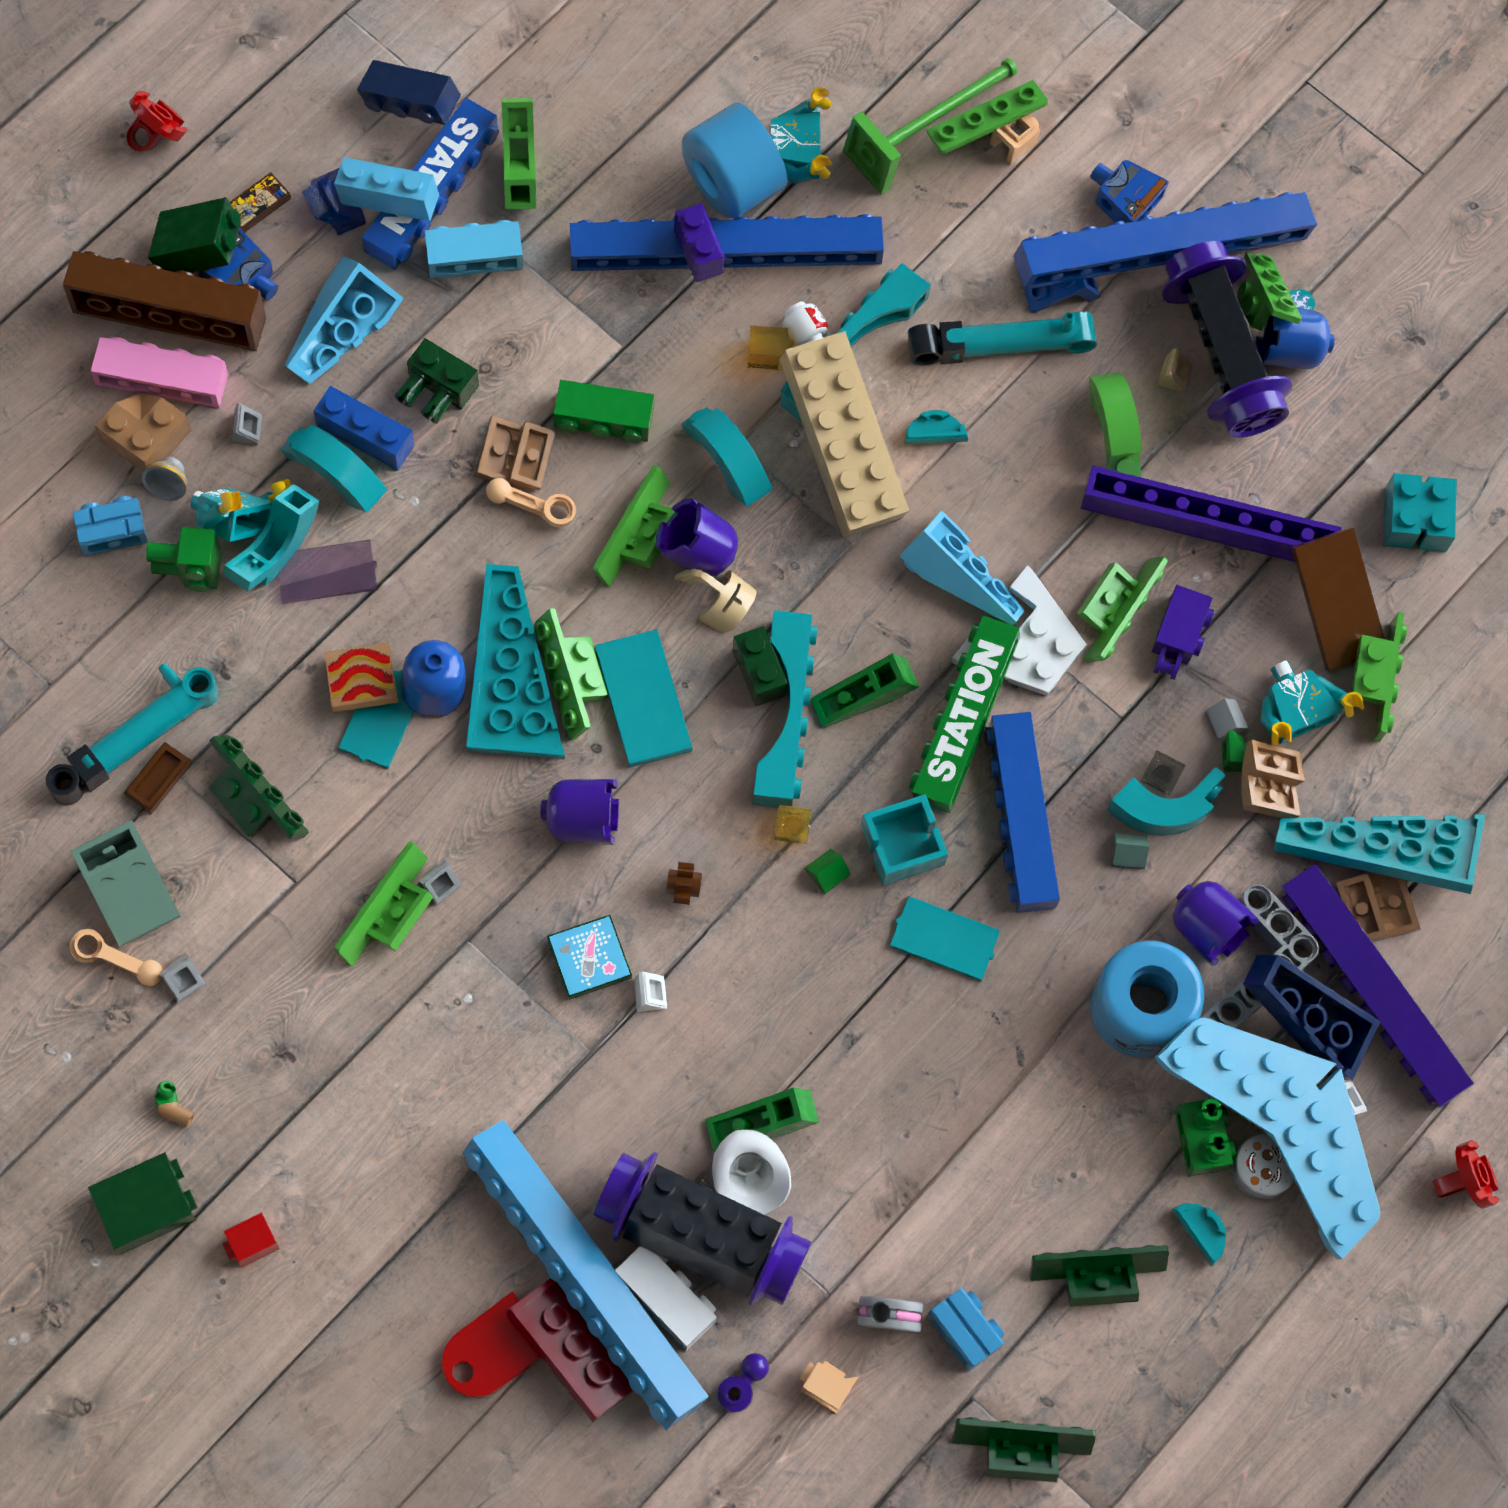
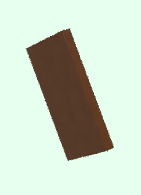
(1337, 595)

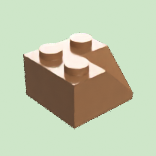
(143, 429)

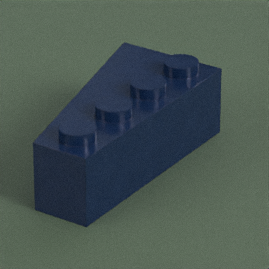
(1312, 1013)

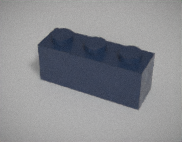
(408, 92)

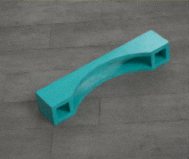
(894, 301)
(777, 770)

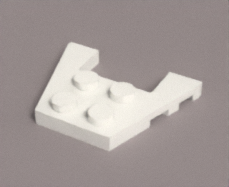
(1046, 640)

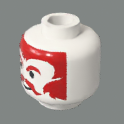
(804, 323)

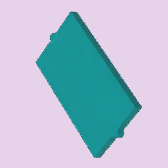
(378, 730)
(945, 938)

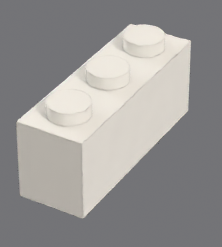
(667, 1296)

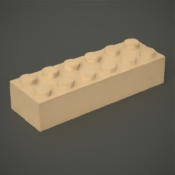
(844, 434)

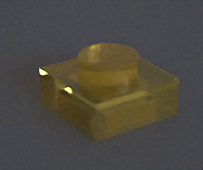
(792, 824)

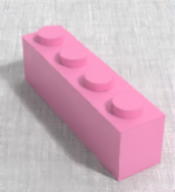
(159, 371)

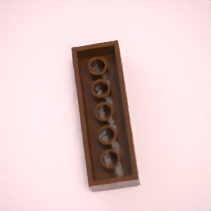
(164, 300)

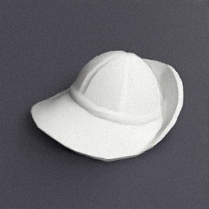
(751, 1171)

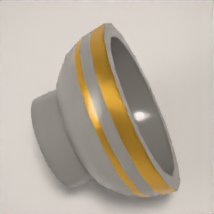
(165, 479)

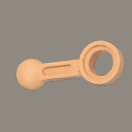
(500, 491)
(146, 971)

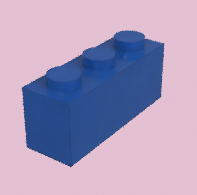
(364, 428)

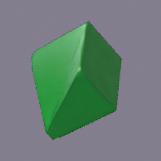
(1233, 752)

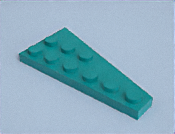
(510, 690)
(1401, 847)

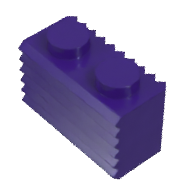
(699, 242)

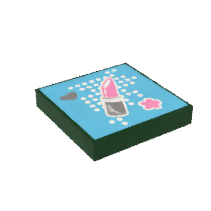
(589, 957)

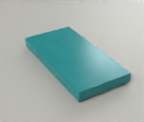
(643, 698)

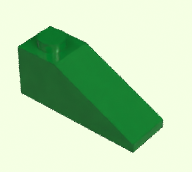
(865, 690)
(771, 1116)

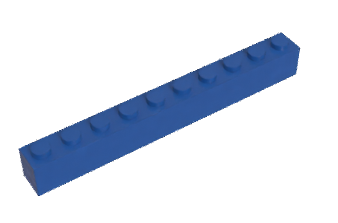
(742, 240)
(1156, 240)

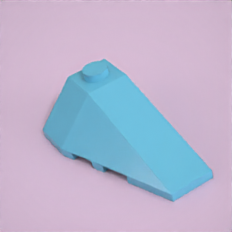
(344, 313)
(945, 560)

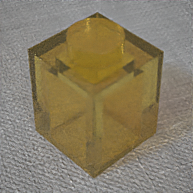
(767, 347)

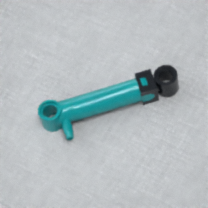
(953, 341)
(94, 763)

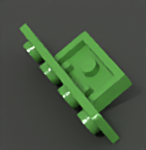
(987, 117)
(1265, 293)
(636, 533)
(1115, 602)
(572, 670)
(1376, 670)
(389, 909)

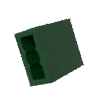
(195, 236)
(143, 1203)

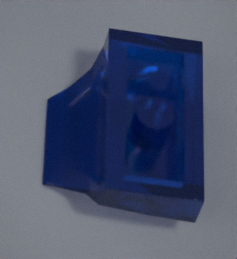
(326, 205)

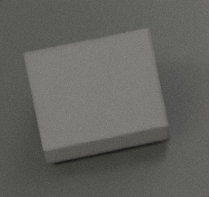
(246, 425)
(1225, 717)
(440, 882)

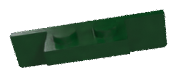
(249, 795)
(1100, 1275)
(1023, 1449)

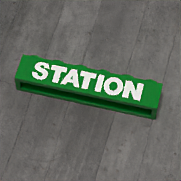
(966, 712)

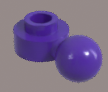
(753, 1368)

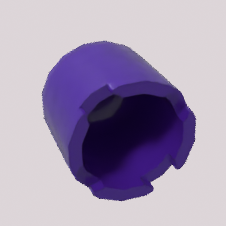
(697, 538)
(582, 811)
(1212, 920)

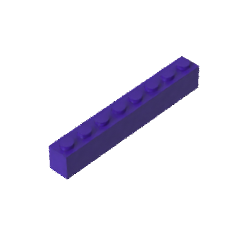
(1199, 514)
(1377, 986)

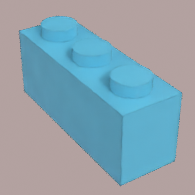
(386, 189)
(474, 249)

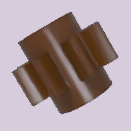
(683, 883)

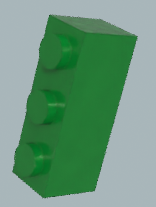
(603, 411)

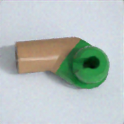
(168, 1105)

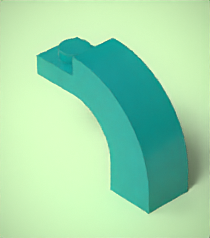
(730, 452)
(336, 464)
(278, 541)
(1162, 816)

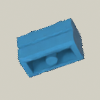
(110, 525)
(966, 1328)

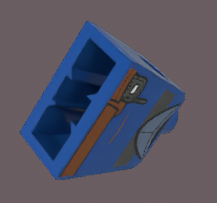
(1128, 191)
(247, 266)

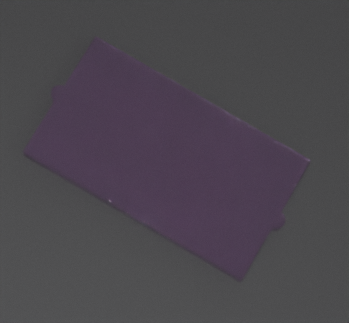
(328, 572)

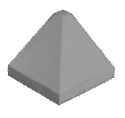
(182, 977)

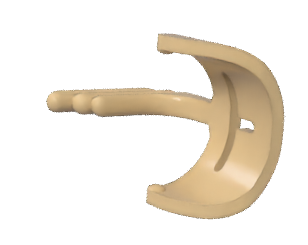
(735, 612)

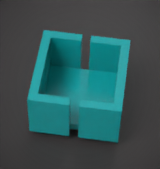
(1419, 507)
(902, 841)

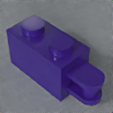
(1181, 629)

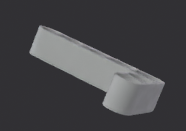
(1280, 943)

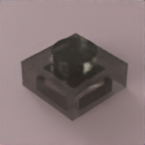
(1163, 772)

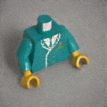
(798, 138)
(233, 512)
(1302, 703)

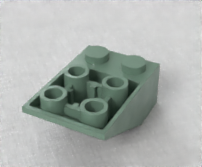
(125, 883)

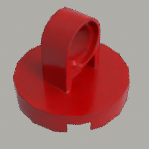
(156, 119)
(1472, 1175)

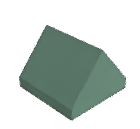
(1130, 851)

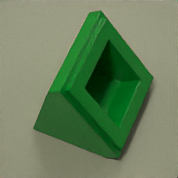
(828, 870)

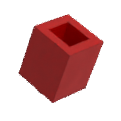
(249, 1240)

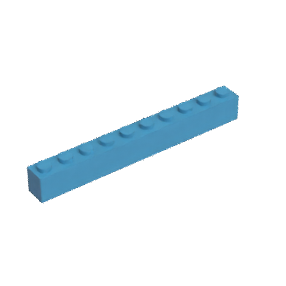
(584, 1275)

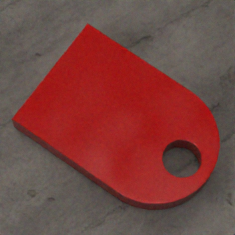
(492, 1349)

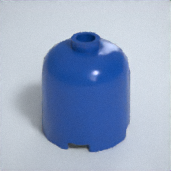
(1296, 344)
(433, 678)

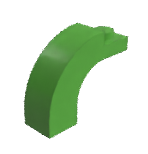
(518, 153)
(1119, 422)

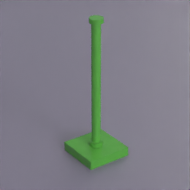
(876, 153)

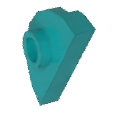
(935, 427)
(1204, 1229)

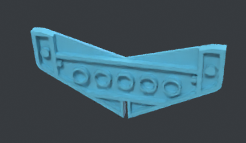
(1307, 1123)

